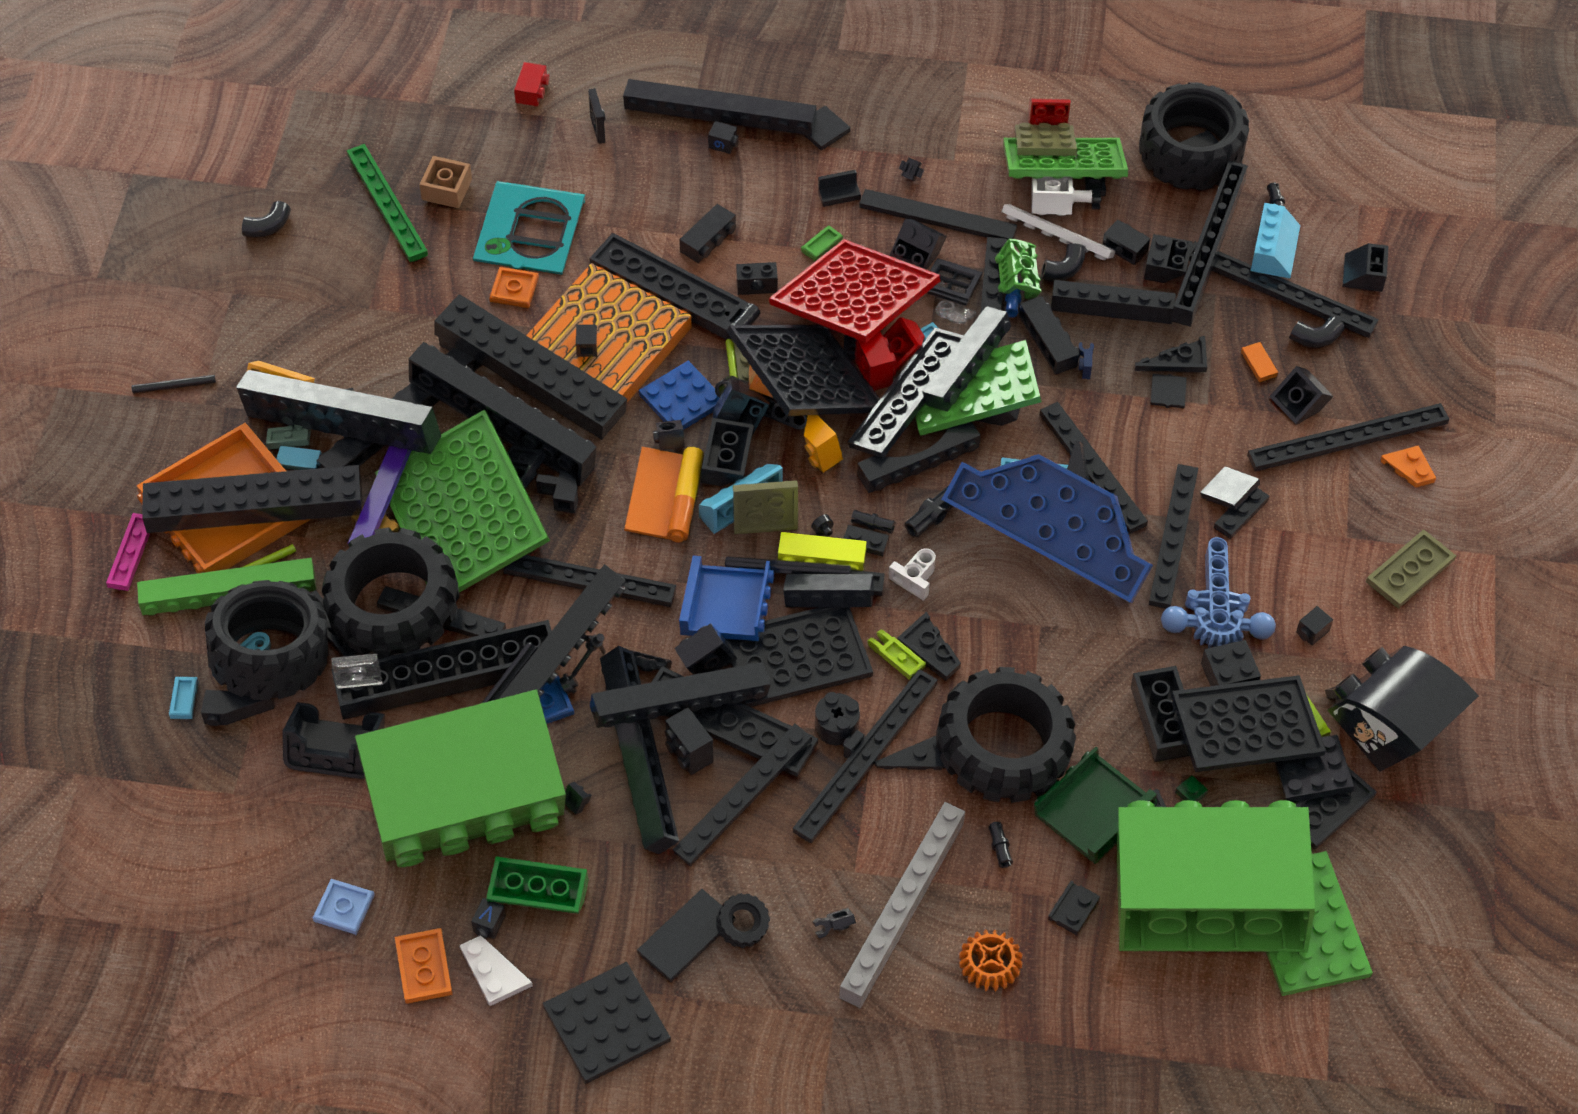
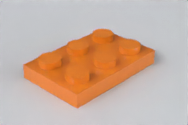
(423, 966)

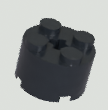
(836, 718)

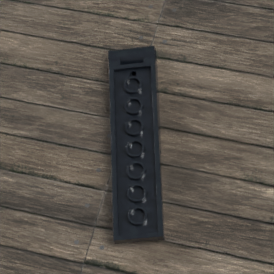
(705, 302)

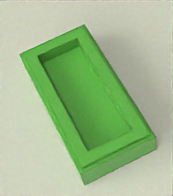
(821, 243)

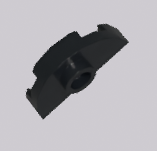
(650, 662)

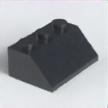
(726, 452)

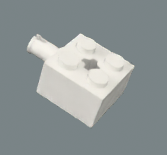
(1056, 196)

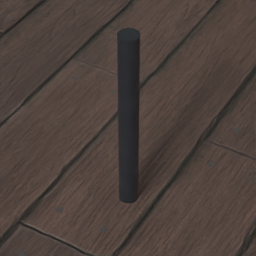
(173, 383)

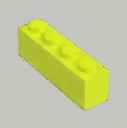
(822, 550)

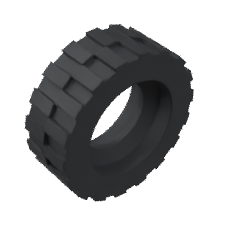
(755, 907)

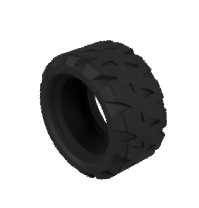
(1192, 106)
(266, 672)

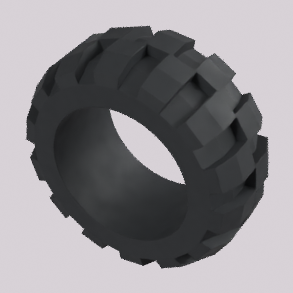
(382, 555)
(1013, 694)

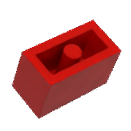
(531, 84)

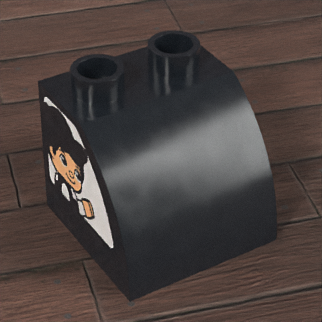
(1399, 704)

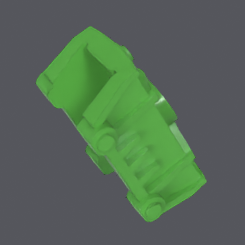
(1010, 266)

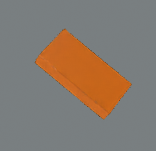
(1259, 362)

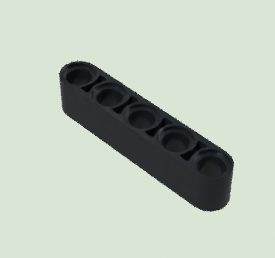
(773, 411)

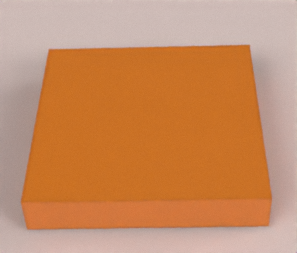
(514, 287)

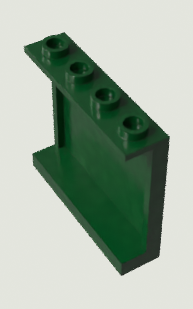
(1086, 805)

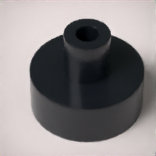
(823, 525)

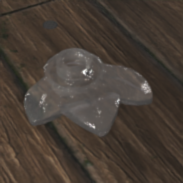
(954, 312)

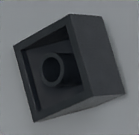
(1301, 395)

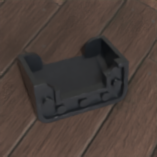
(323, 744)

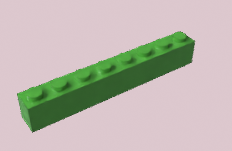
(205, 588)

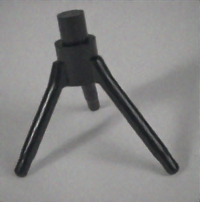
(592, 644)

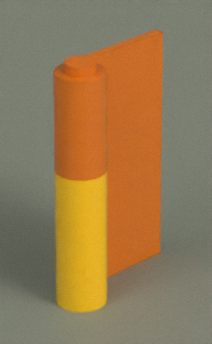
(664, 493)

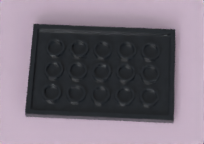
(806, 652)
(1247, 723)

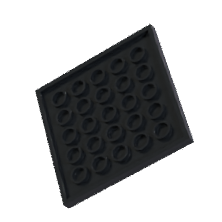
(804, 369)

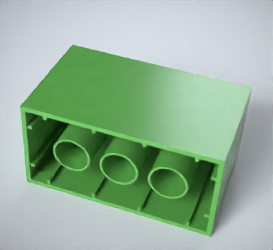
(462, 778)
(1214, 877)

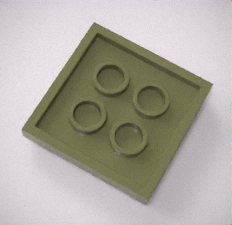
(1045, 139)
(765, 507)

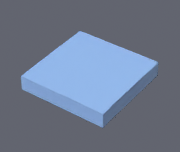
(343, 906)

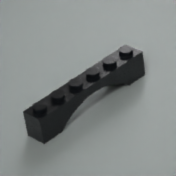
(880, 472)

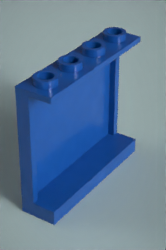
(727, 599)

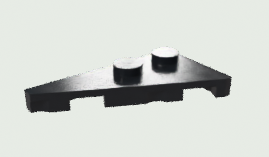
(1183, 358)
(916, 757)

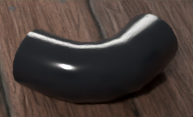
(267, 224)
(1067, 267)
(1318, 336)

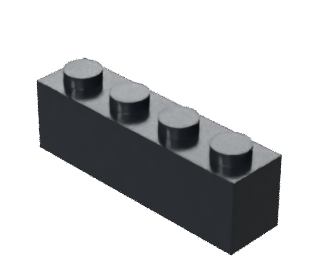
(1049, 335)
(828, 590)

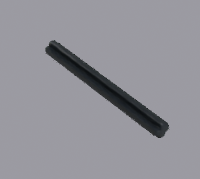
(789, 567)

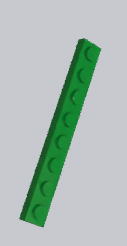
(387, 203)

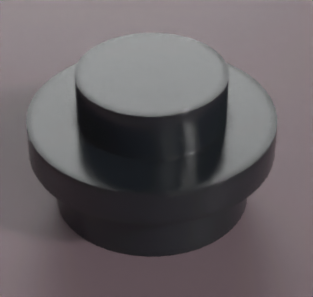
(569, 683)

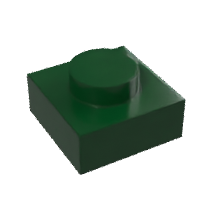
(1191, 790)

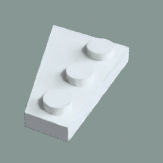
(492, 971)

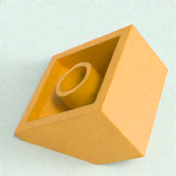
(821, 444)

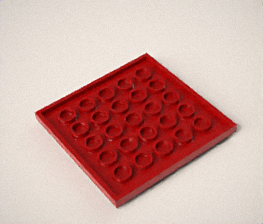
(854, 290)

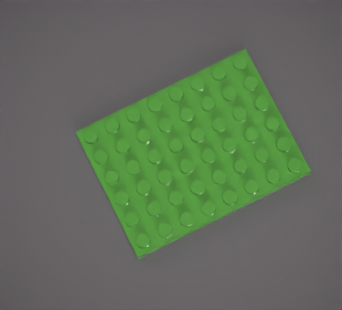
(469, 501)

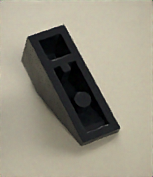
(226, 707)

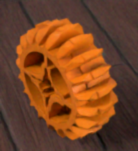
(990, 948)

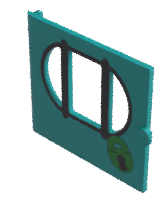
(501, 220)

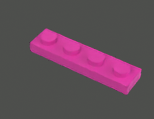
(128, 554)

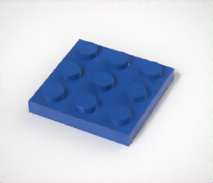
(681, 395)

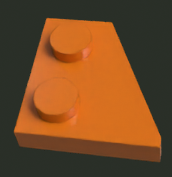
(1411, 465)

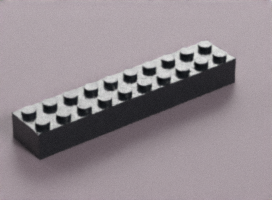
(530, 366)
(339, 411)
(510, 415)
(252, 499)
(441, 670)

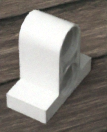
(915, 567)

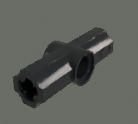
(930, 512)

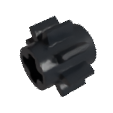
(911, 169)

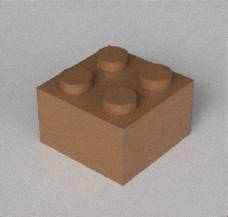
(445, 182)

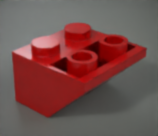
(1048, 111)

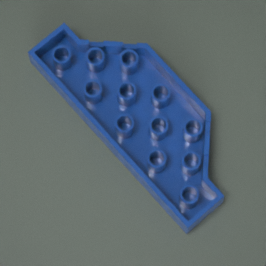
(1056, 517)

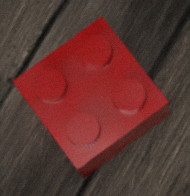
(876, 361)

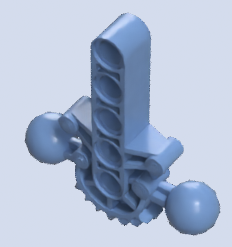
(1228, 611)

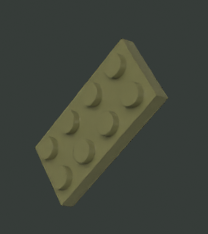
(1410, 568)

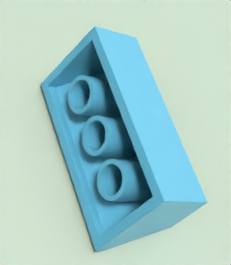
(1276, 242)
(718, 510)

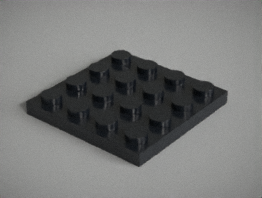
(606, 1022)

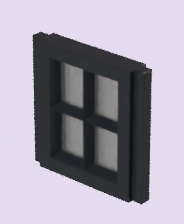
(956, 281)

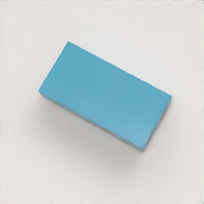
(298, 458)
(183, 698)

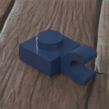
(1085, 363)

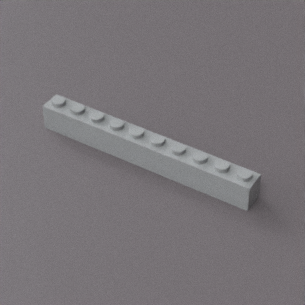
(902, 905)

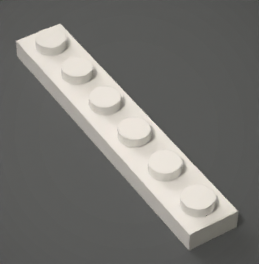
(1050, 229)

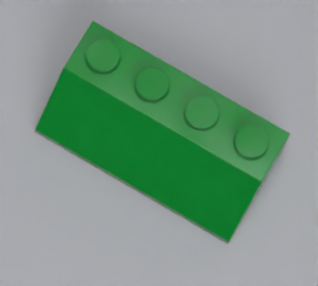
(538, 885)

